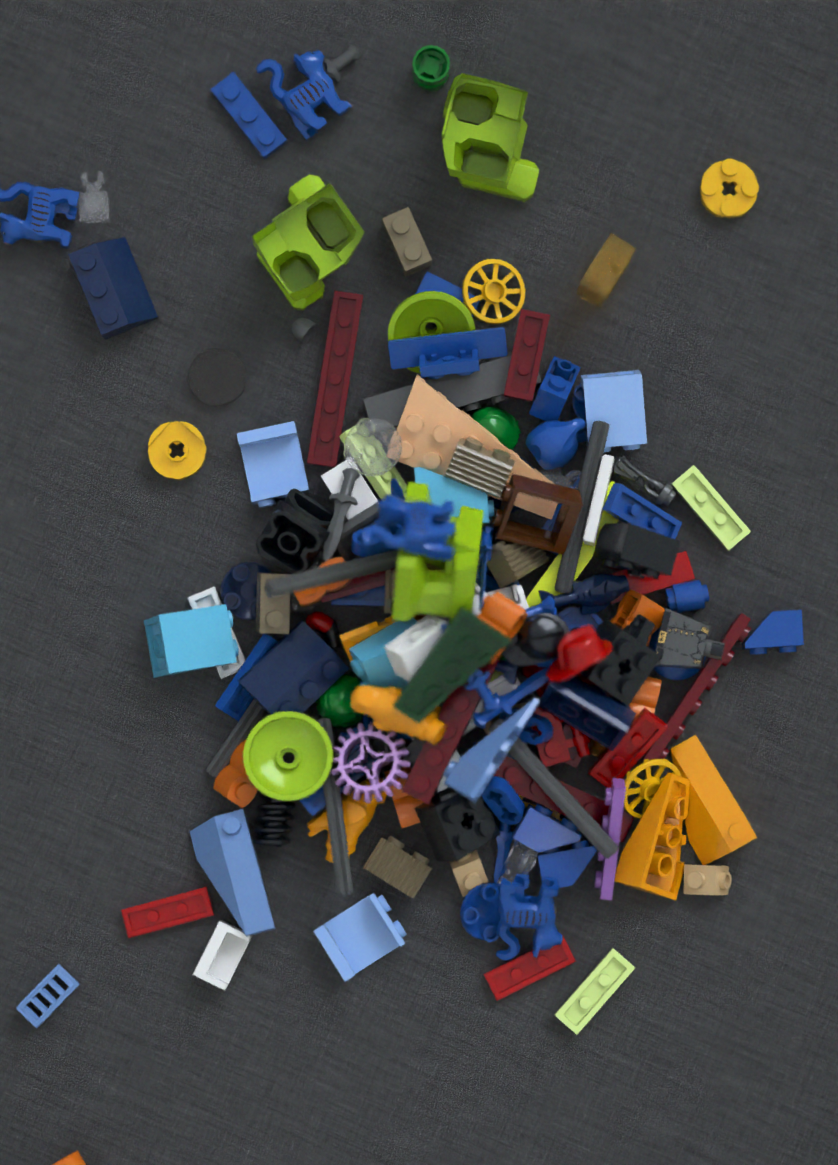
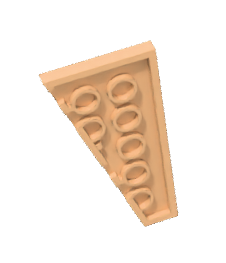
(431, 434)

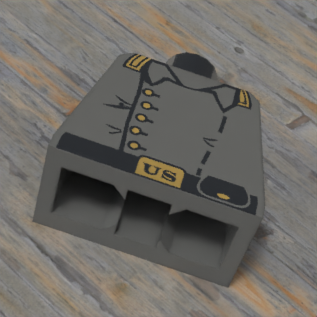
(685, 642)

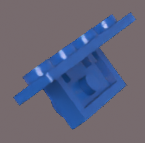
(448, 352)

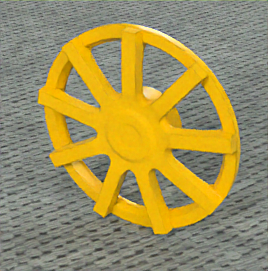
(493, 291)
(648, 786)

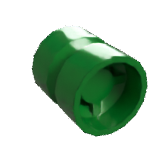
(431, 68)

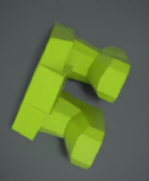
(486, 137)
(308, 241)
(439, 591)

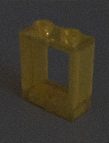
(605, 270)

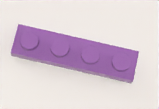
(612, 826)

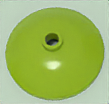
(427, 307)
(285, 734)

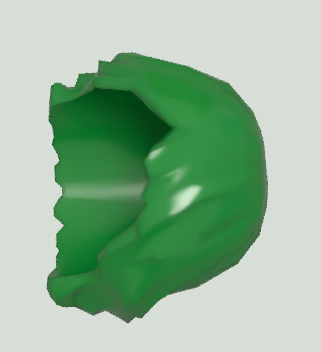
(500, 424)
(335, 703)

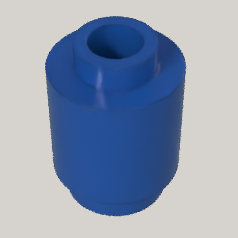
(687, 596)

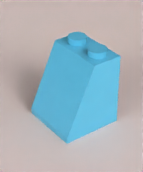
(447, 489)
(190, 640)
(372, 661)

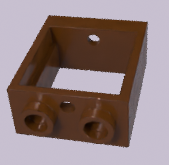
(527, 535)

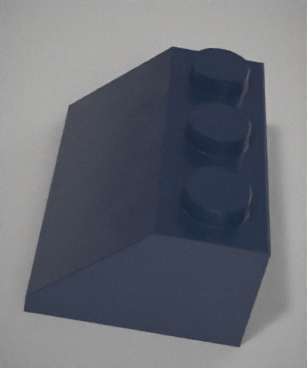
(113, 286)
(293, 672)
(588, 710)

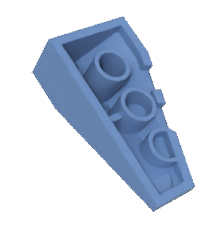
(480, 763)
(231, 863)

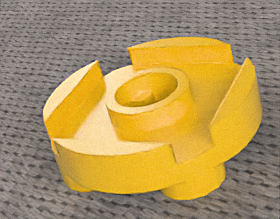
(729, 172)
(176, 433)

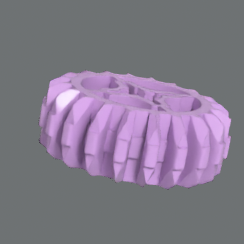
(383, 759)

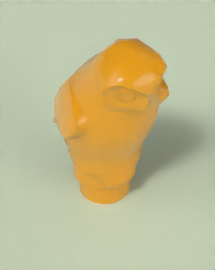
(379, 705)
(356, 819)

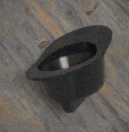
(536, 640)

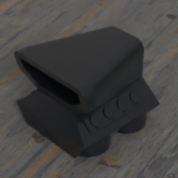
(295, 533)

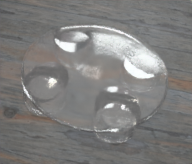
(372, 446)

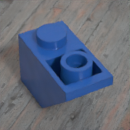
(554, 389)
(776, 630)
(544, 832)
(565, 864)

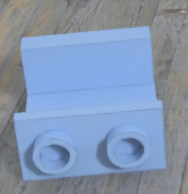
(620, 403)
(272, 463)
(360, 935)

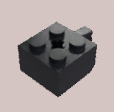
(636, 550)
(629, 661)
(456, 825)

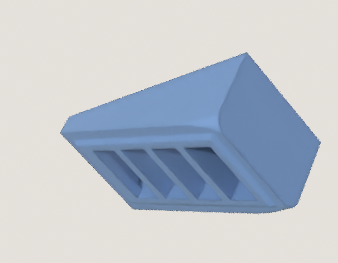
(29, 1014)

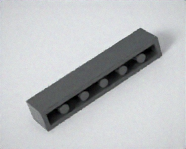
(462, 391)

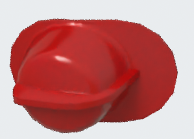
(576, 652)

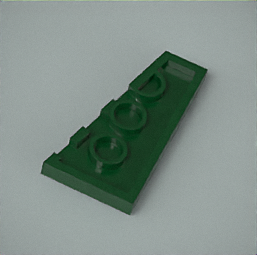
(455, 656)

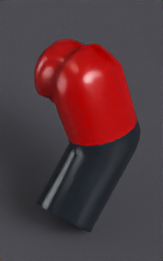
(327, 625)

